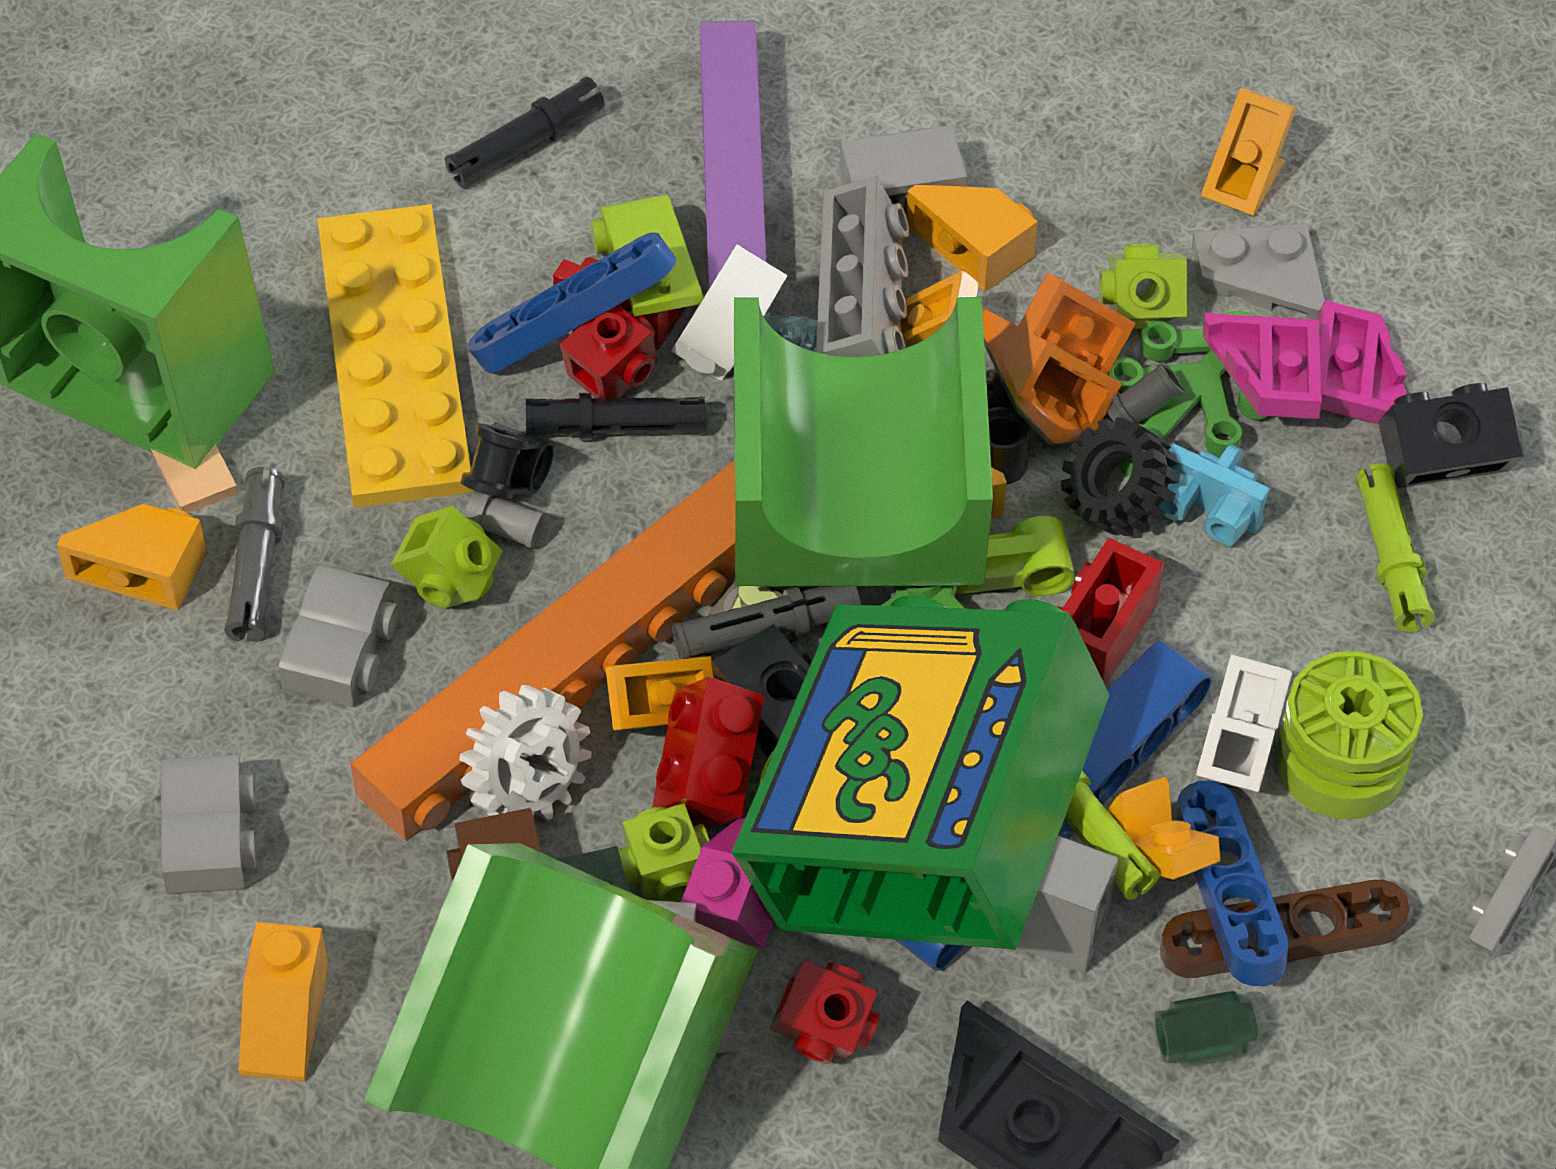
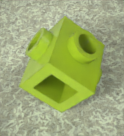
(1165, 289)
(447, 558)
(661, 852)

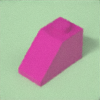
(724, 893)

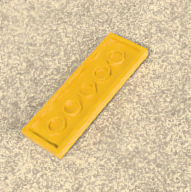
(394, 356)

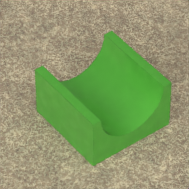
(128, 340)
(861, 460)
(560, 1014)

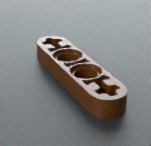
(1365, 933)

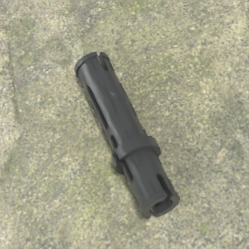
(257, 533)
(790, 613)

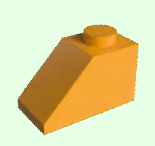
(973, 229)
(137, 554)
(281, 1000)

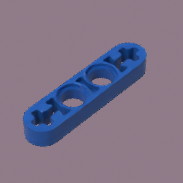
(572, 302)
(1239, 879)

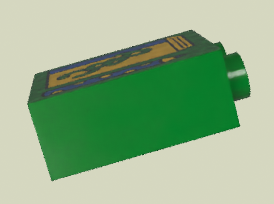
(924, 773)

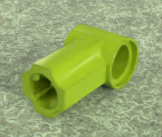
(1029, 558)

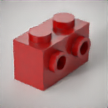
(1114, 602)
(709, 751)

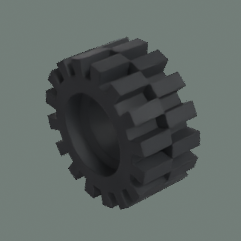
(1142, 491)

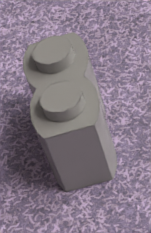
(337, 636)
(204, 824)

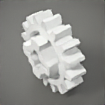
(533, 725)

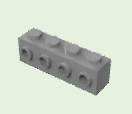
(861, 271)

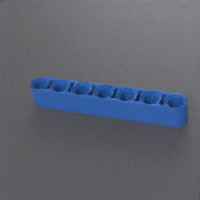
(1138, 717)

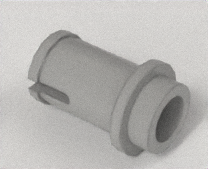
(506, 518)

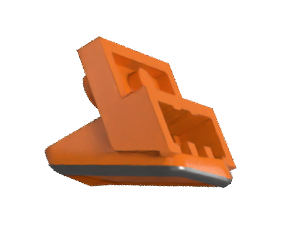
(1058, 359)

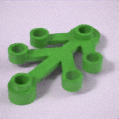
(1200, 382)

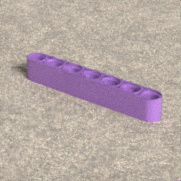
(731, 141)

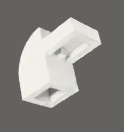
(709, 335)
(1244, 724)

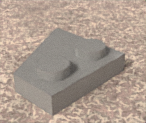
(1499, 913)

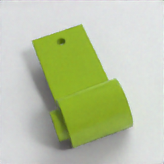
(631, 219)

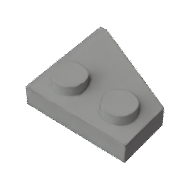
(1261, 266)

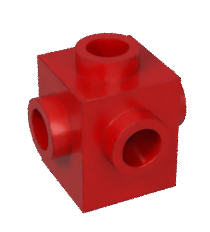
(610, 353)
(805, 1021)

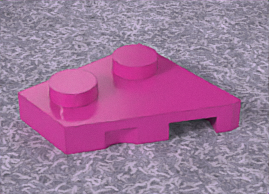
(1270, 361)
(1357, 363)

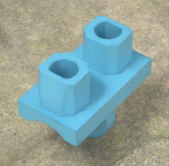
(1219, 488)

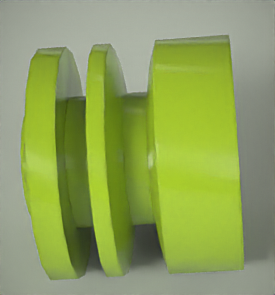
(1348, 734)

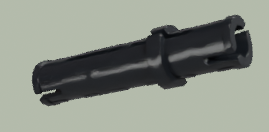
(544, 120)
(605, 416)

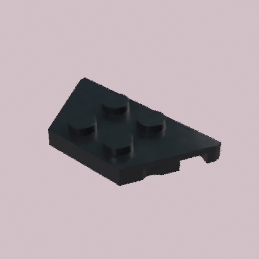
(1030, 1111)

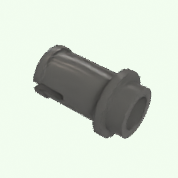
(1146, 395)

